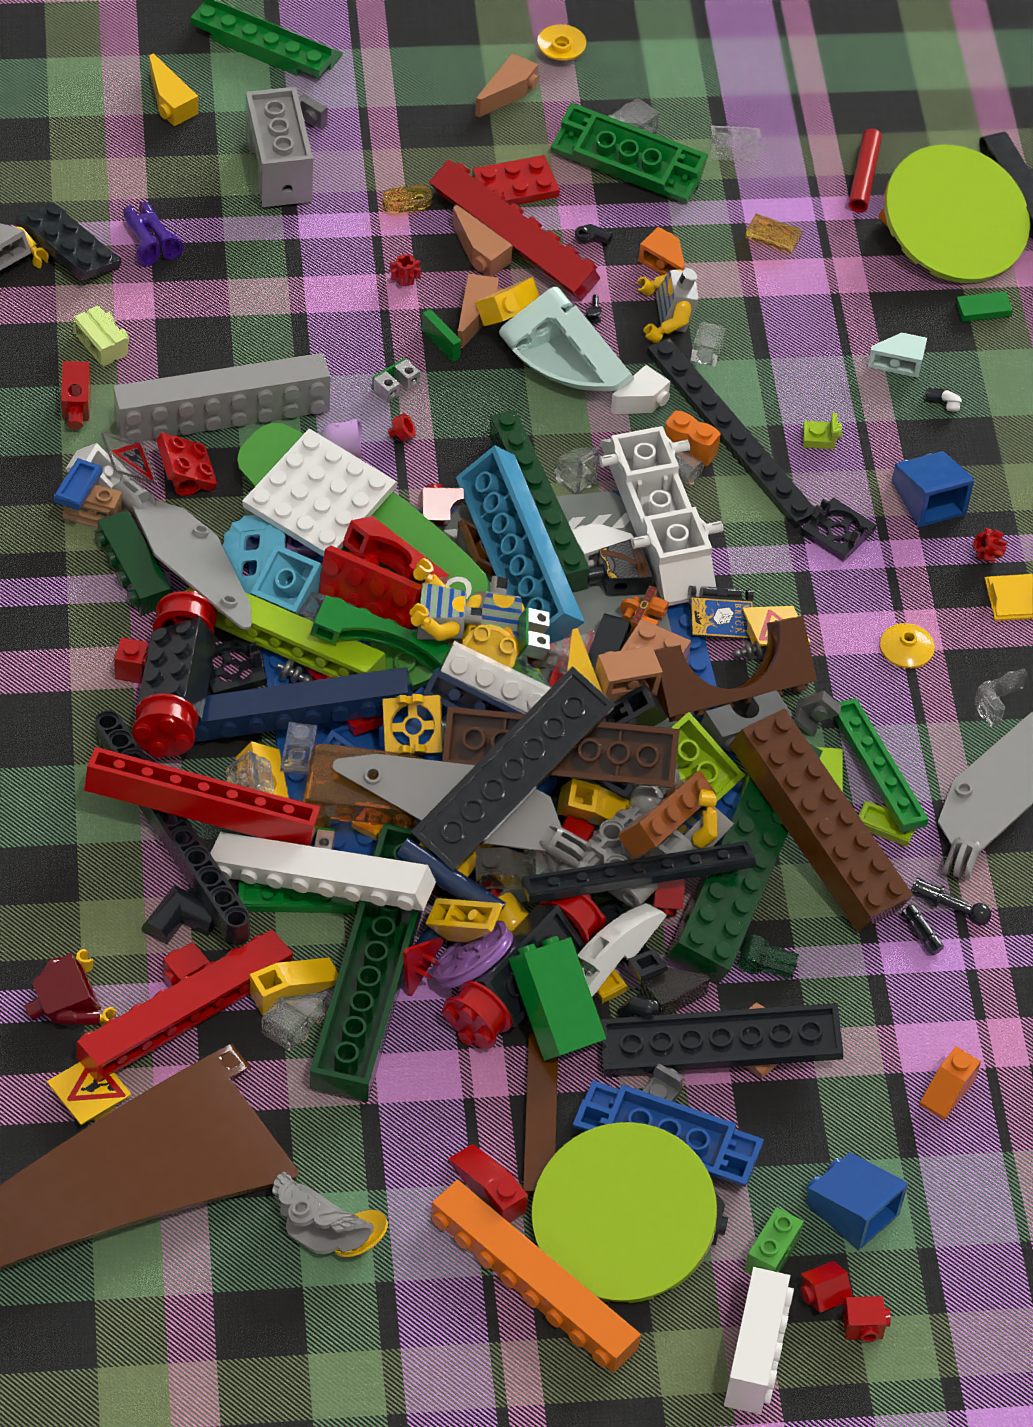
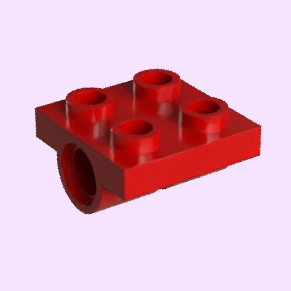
(186, 464)

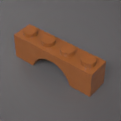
(666, 816)

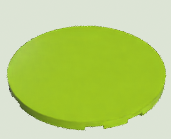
(956, 213)
(625, 1211)

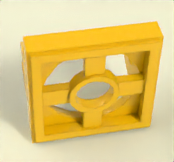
(433, 705)

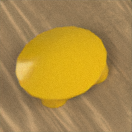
(493, 643)

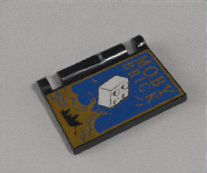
(719, 612)

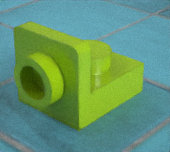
(822, 434)

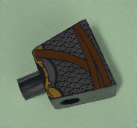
(622, 570)

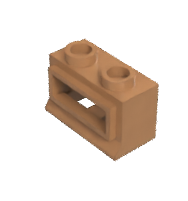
(99, 501)

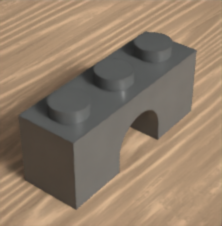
(725, 724)

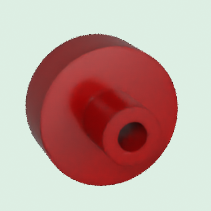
(402, 428)

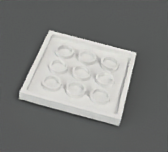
(318, 492)

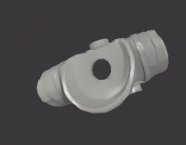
(317, 1221)

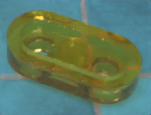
(407, 198)

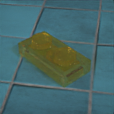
(774, 233)

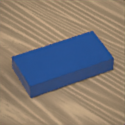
(78, 484)

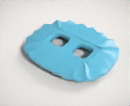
(235, 546)

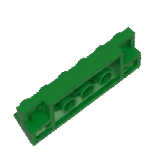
(264, 39)
(629, 153)

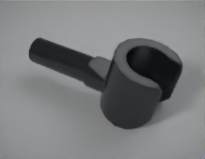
(593, 313)

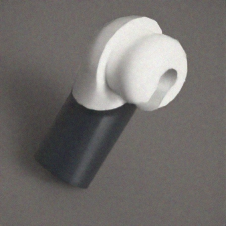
(942, 395)

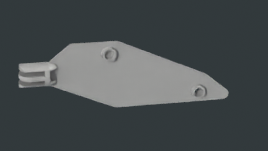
(188, 551)
(421, 784)
(988, 797)

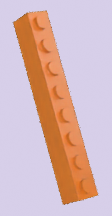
(535, 1276)

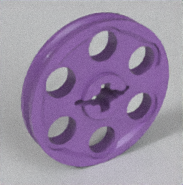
(469, 960)

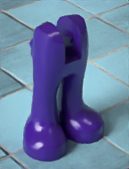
(149, 249)

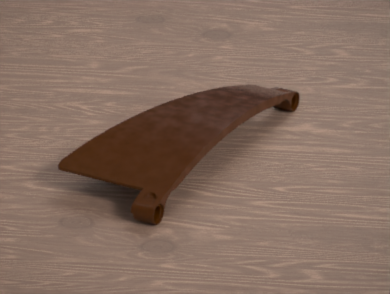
(147, 1159)

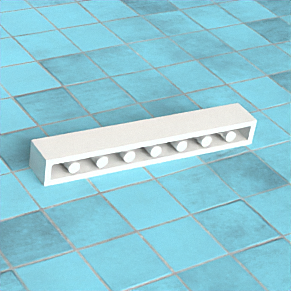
(324, 871)

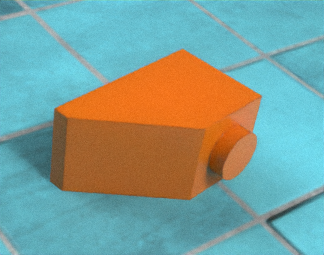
(661, 252)
(950, 1083)

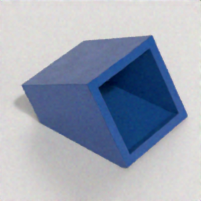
(933, 488)
(856, 1198)

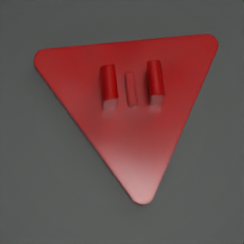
(417, 961)

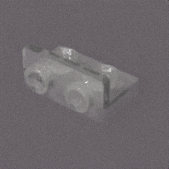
(735, 143)
(251, 772)

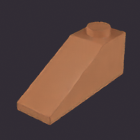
(508, 85)
(484, 247)
(476, 289)

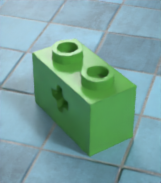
(775, 1242)

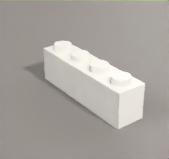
(493, 677)

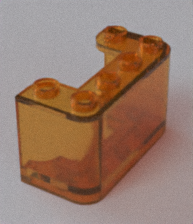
(343, 798)

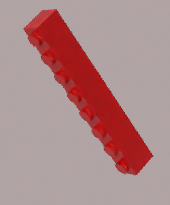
(525, 234)
(200, 798)
(178, 1008)

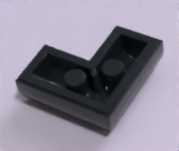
(174, 910)

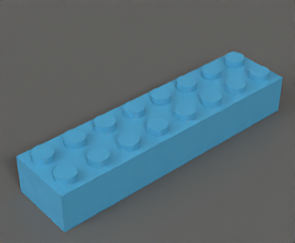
(518, 539)

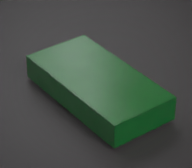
(984, 306)
(441, 335)

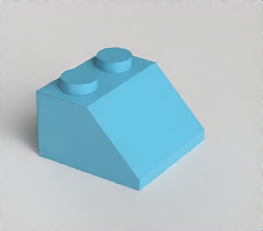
(287, 579)

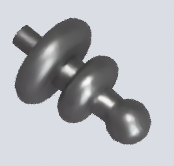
(750, 650)
(296, 674)

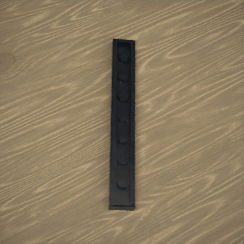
(638, 872)

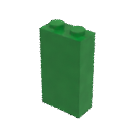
(556, 997)

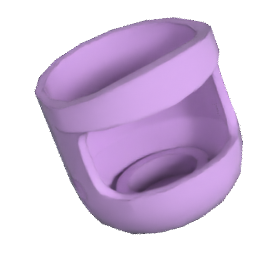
(345, 435)

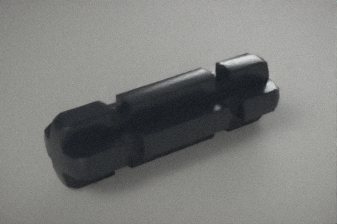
(922, 929)

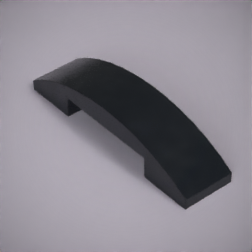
(646, 962)

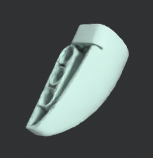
(564, 345)

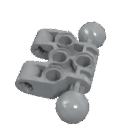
(613, 850)

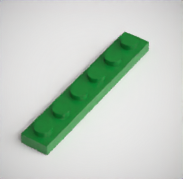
(880, 766)

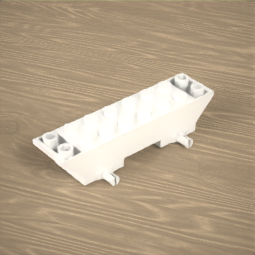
(660, 511)

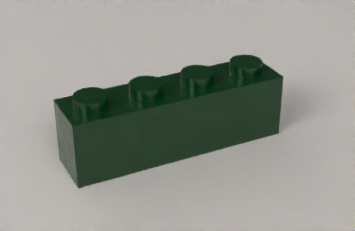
(133, 561)

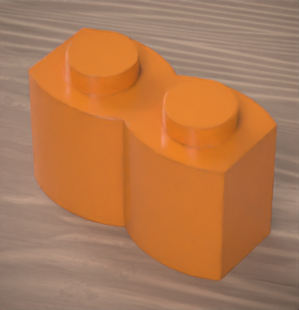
(701, 436)

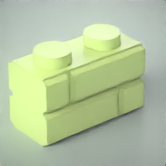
(101, 335)

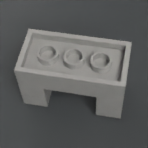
(281, 146)

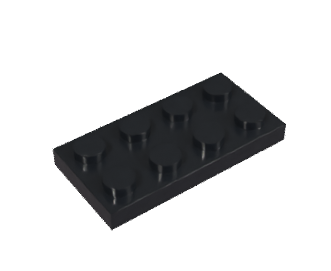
(68, 242)

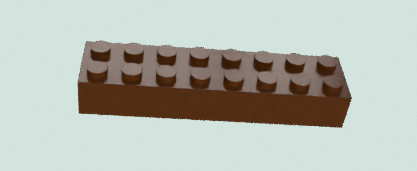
(607, 754)
(821, 820)

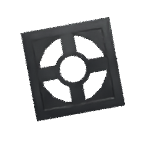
(853, 541)
(254, 679)

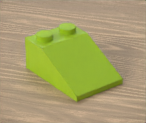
(700, 752)

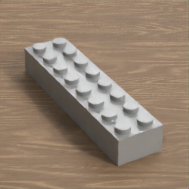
(222, 398)

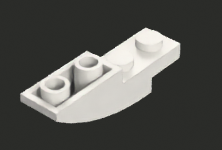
(617, 940)

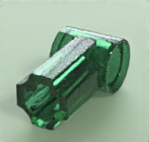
(759, 956)

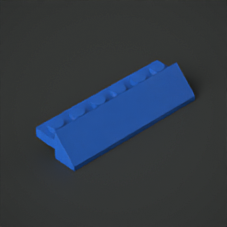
(717, 1143)

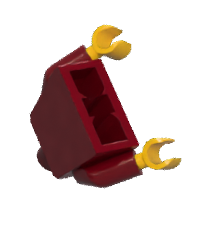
(67, 993)

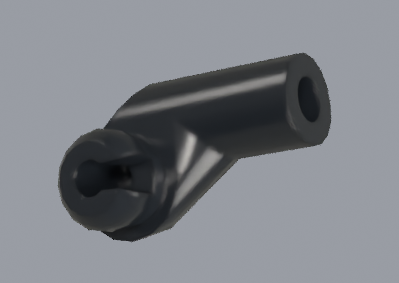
(591, 233)
(639, 1006)

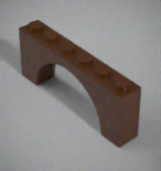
(784, 666)

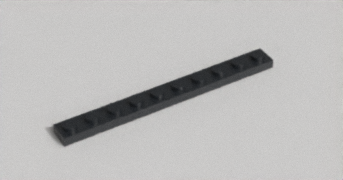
(734, 434)

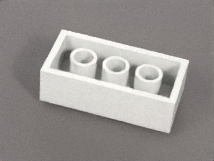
(759, 1341)

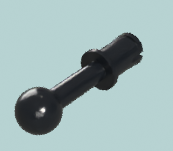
(978, 913)

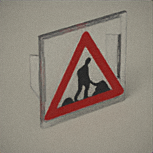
(129, 458)

